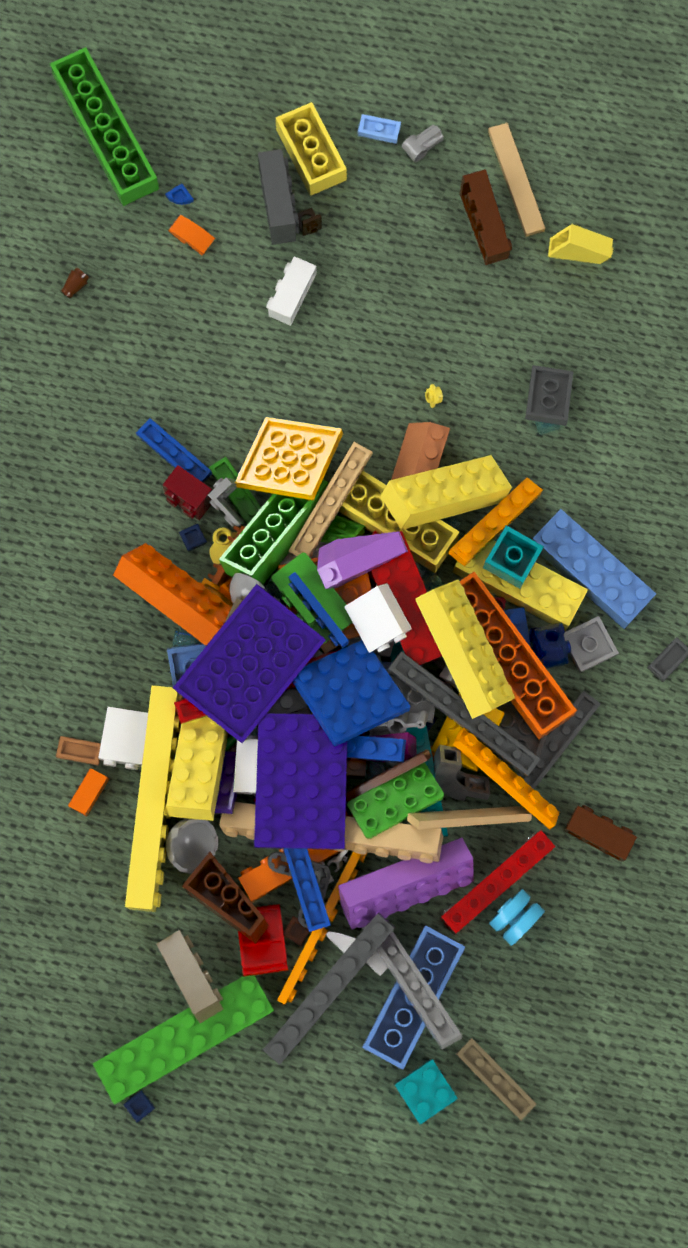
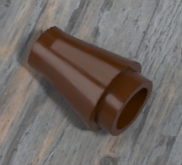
(76, 280)

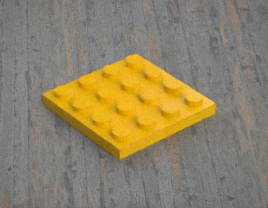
(289, 458)

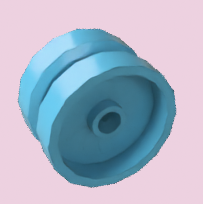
(518, 918)

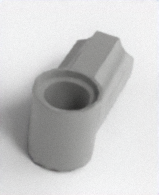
(418, 145)

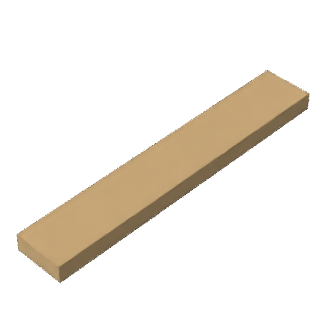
(516, 179)
(331, 500)
(469, 817)

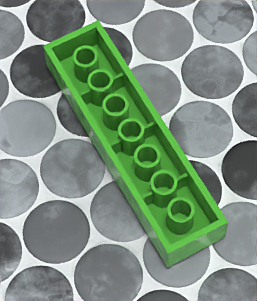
(104, 126)
(181, 1040)

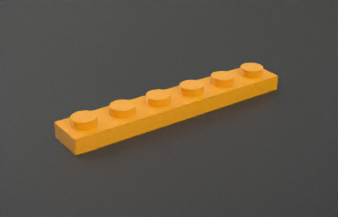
(495, 521)
(506, 778)

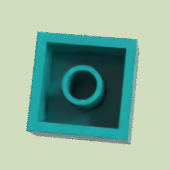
(513, 557)
(425, 1091)

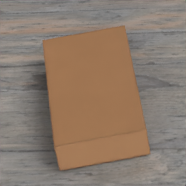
(78, 750)

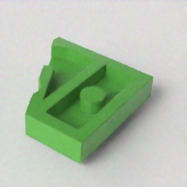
(342, 528)

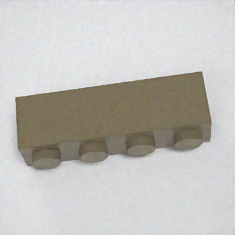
(191, 979)

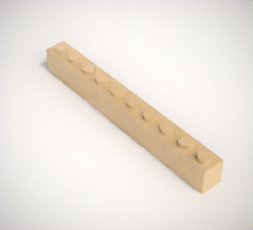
(400, 840)

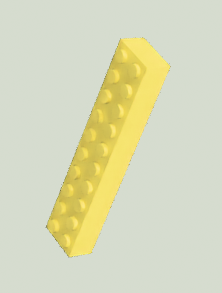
(151, 811)

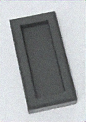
(669, 659)

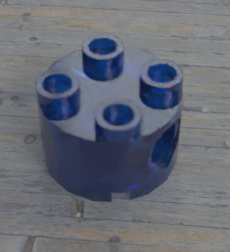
(550, 645)

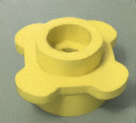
(433, 395)

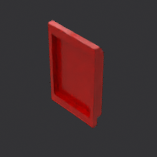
(269, 952)

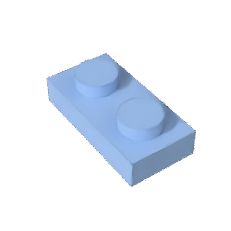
(379, 128)

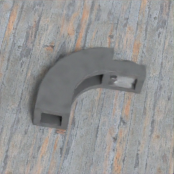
(455, 782)

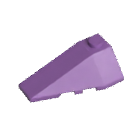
(354, 556)

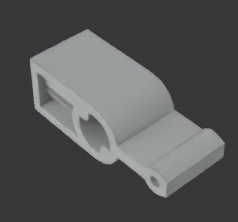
(400, 723)

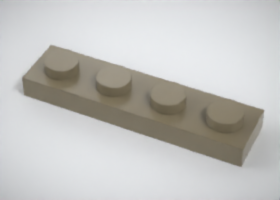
(496, 1079)

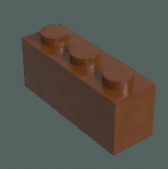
(600, 833)

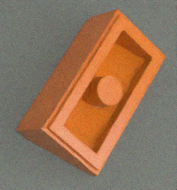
(88, 792)

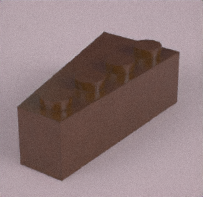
(484, 217)
(223, 897)

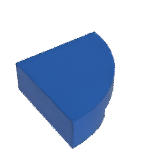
(179, 195)

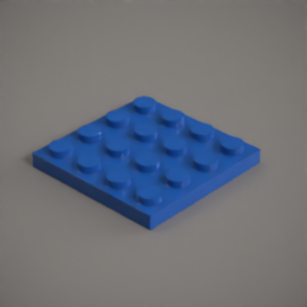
(350, 692)

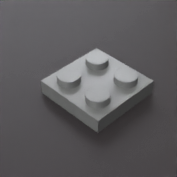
(590, 644)

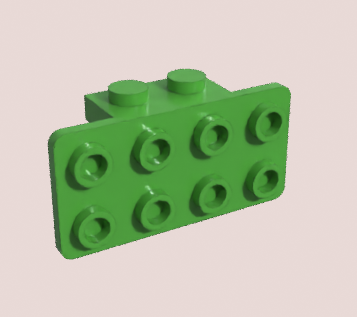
(327, 598)
(394, 799)

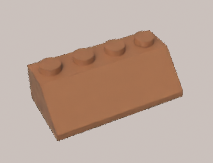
(421, 449)

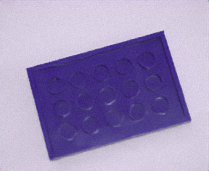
(249, 663)
(299, 785)

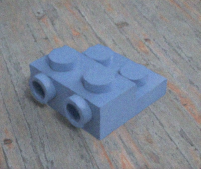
(181, 658)

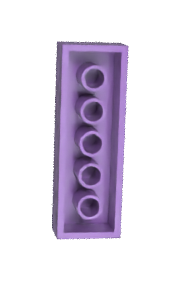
(406, 884)

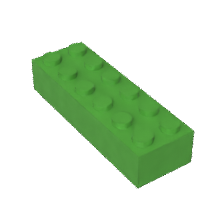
(269, 536)

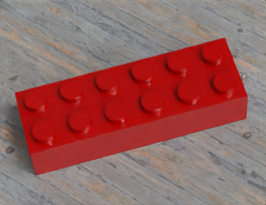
(407, 585)

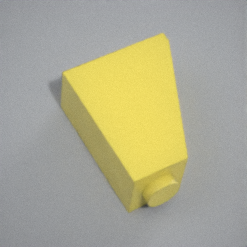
(580, 245)

